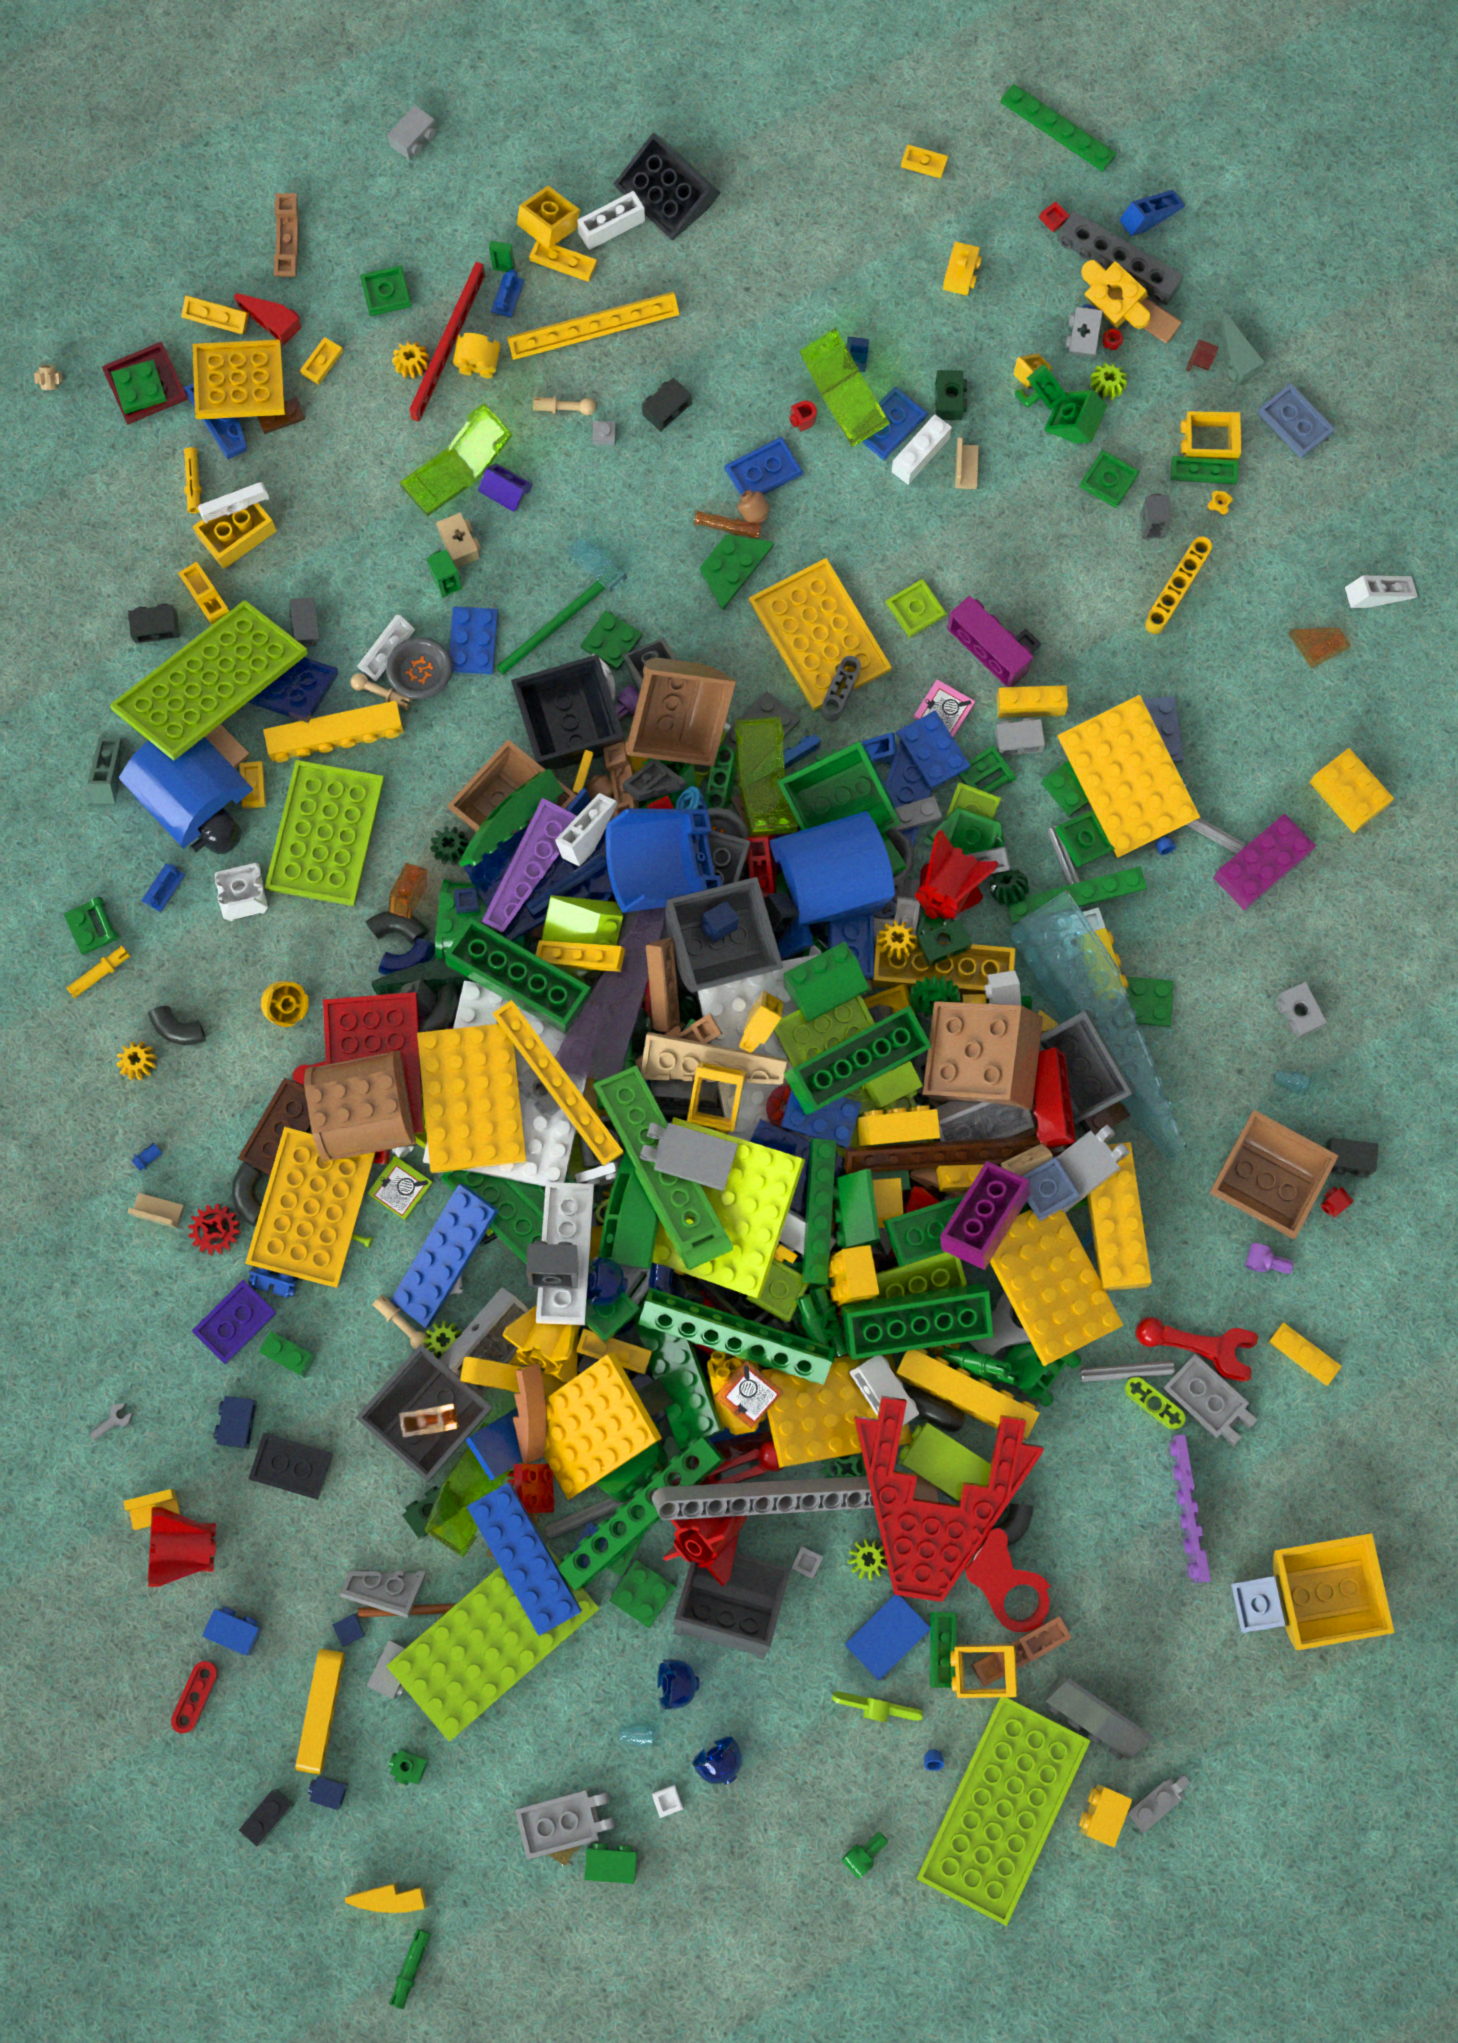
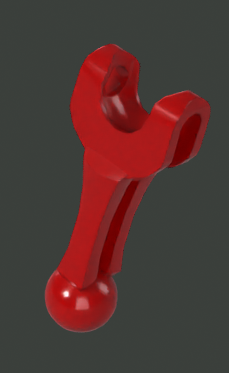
(1220, 1350)
(767, 1459)

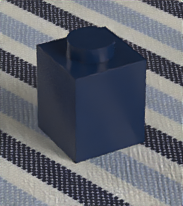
(719, 921)
(327, 1792)

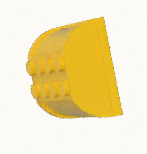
(1333, 1592)

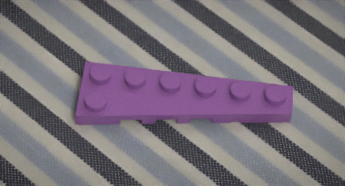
(529, 863)
(1198, 1565)

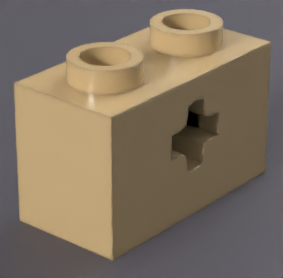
(450, 531)

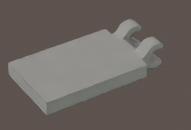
(690, 1155)
(1091, 1161)
(1209, 1399)
(561, 1823)

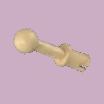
(586, 406)
(360, 682)
(392, 1313)

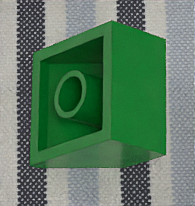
(1077, 416)

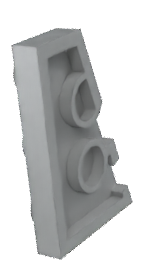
(384, 1591)

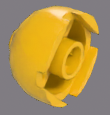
(284, 1003)

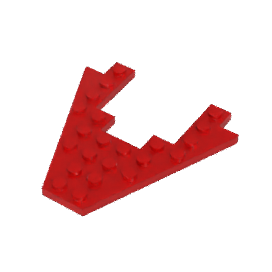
(932, 1540)

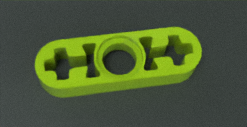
(1155, 1413)

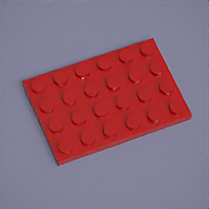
(374, 1027)

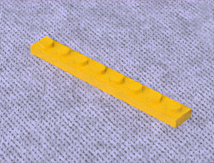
(593, 325)
(557, 1083)

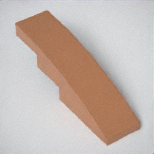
(531, 1421)
(1027, 1649)

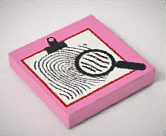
(949, 703)

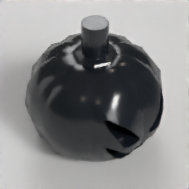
(218, 834)

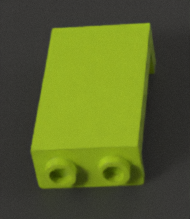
(943, 1461)

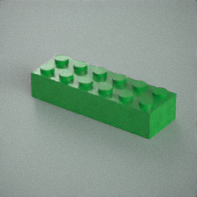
(518, 975)
(857, 1060)
(917, 1321)

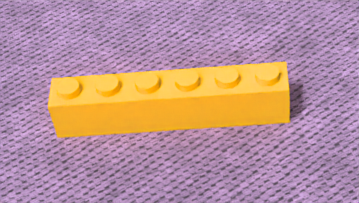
(333, 731)

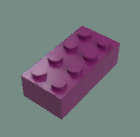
(989, 641)
(1264, 861)
(985, 1215)

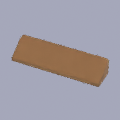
(1162, 323)
(663, 984)

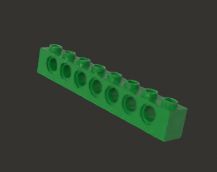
(750, 1335)
(572, 1566)

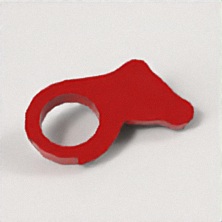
(995, 1576)

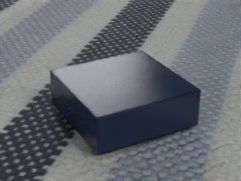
(466, 900)
(348, 1630)

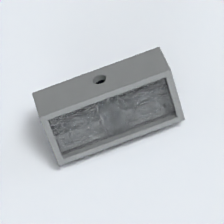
(980, 1121)
(484, 1336)

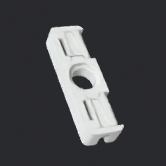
(233, 502)

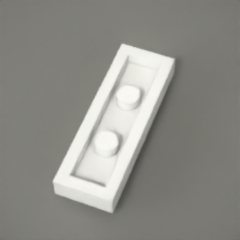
(376, 658)

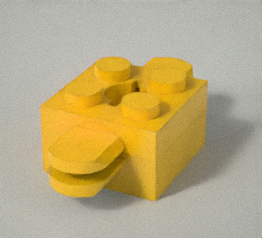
(1116, 294)

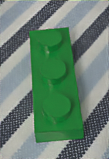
(1204, 470)
(942, 1641)

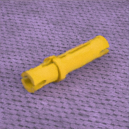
(192, 488)
(99, 971)

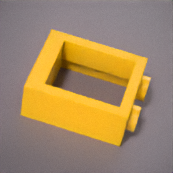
(1212, 419)
(722, 1074)
(958, 1682)

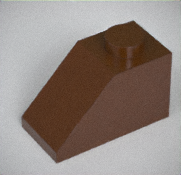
(1109, 1116)

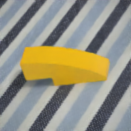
(203, 592)
(388, 1899)

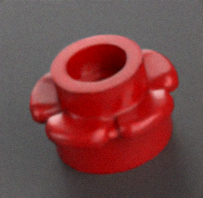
(1112, 334)

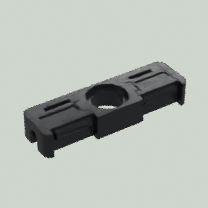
(687, 1287)

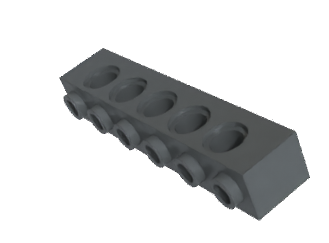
(1116, 248)

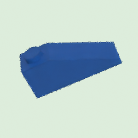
(1150, 211)

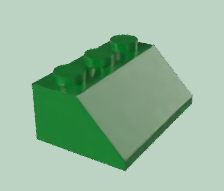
(825, 982)
(855, 1210)

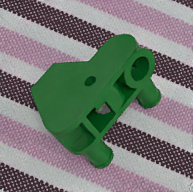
(1033, 1374)

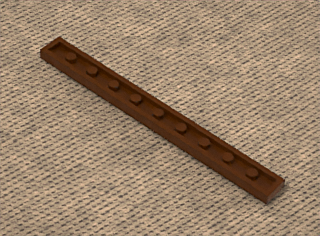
(940, 1154)

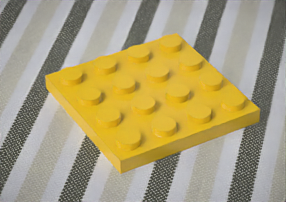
(238, 379)

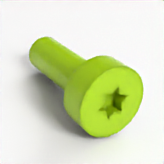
(367, 1241)

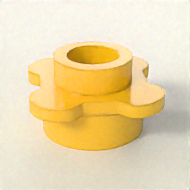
(1224, 498)

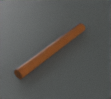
(417, 1610)

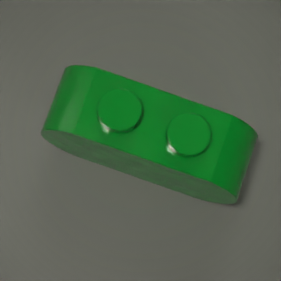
(633, 1474)

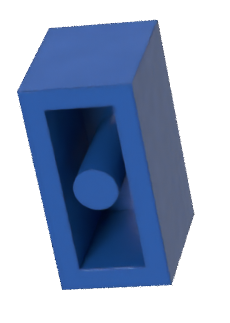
(232, 1631)

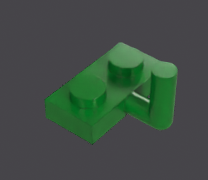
(1045, 388)

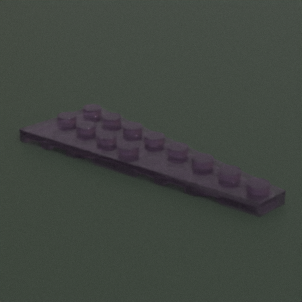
(607, 1022)

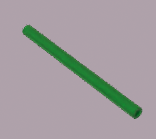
(550, 627)

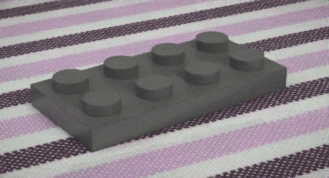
(764, 707)

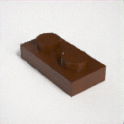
(292, 415)

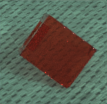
(1202, 355)

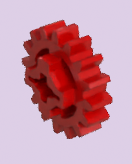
(210, 1237)

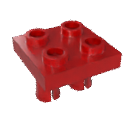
(534, 1486)

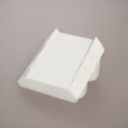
(241, 891)

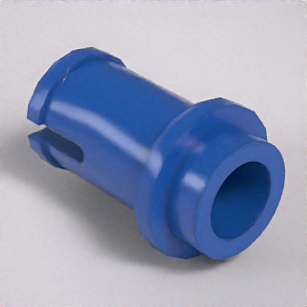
(146, 1157)

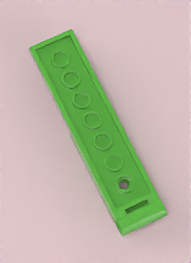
(673, 1198)

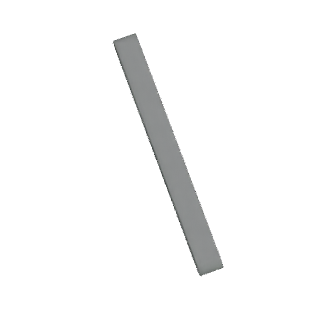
(762, 1498)

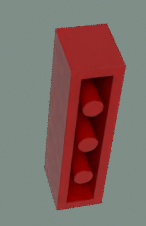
(1053, 1100)

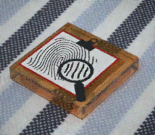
(748, 1394)

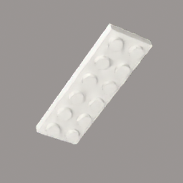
(567, 1219)

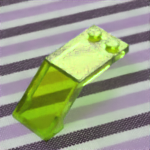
(844, 387)
(458, 464)
(759, 768)
(449, 1518)

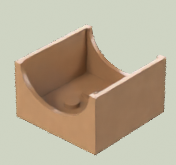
(983, 1054)

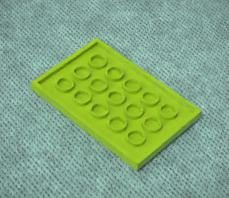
(324, 833)

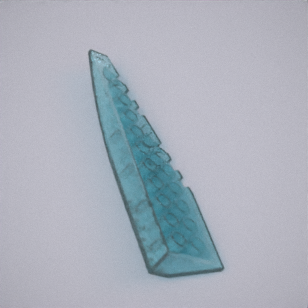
(1083, 976)

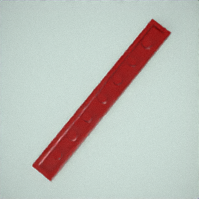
(447, 342)

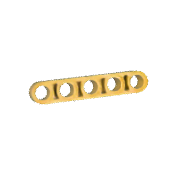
(1182, 576)
(501, 1376)
(320, 1711)

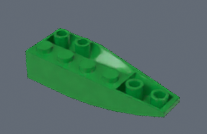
(511, 815)
(629, 1221)

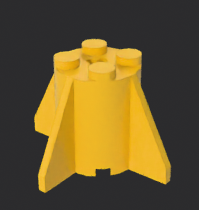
(545, 1344)

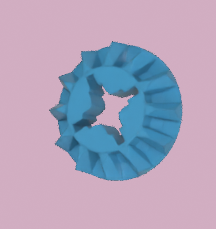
(690, 795)

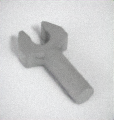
(112, 1421)

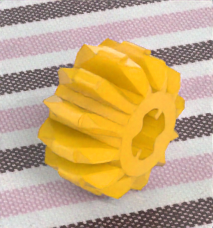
(410, 359)
(895, 947)
(135, 1051)

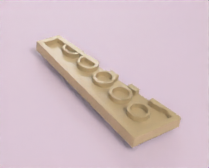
(678, 1058)

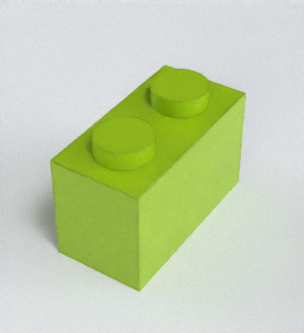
(893, 1085)

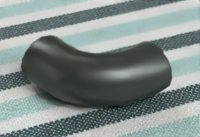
(392, 923)
(444, 1011)
(174, 1030)
(244, 1193)
(936, 1410)
(1016, 1522)

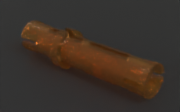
(727, 524)

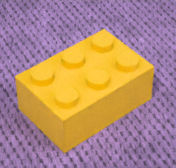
(235, 534)
(1351, 790)
(898, 1126)
(852, 1276)

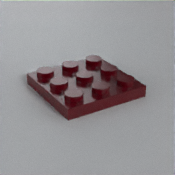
(170, 382)

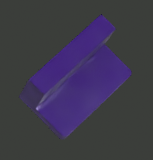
(503, 486)

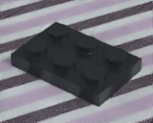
(290, 1466)

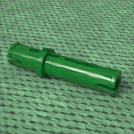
(406, 1979)

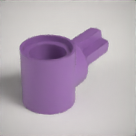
(627, 702)
(1261, 1259)

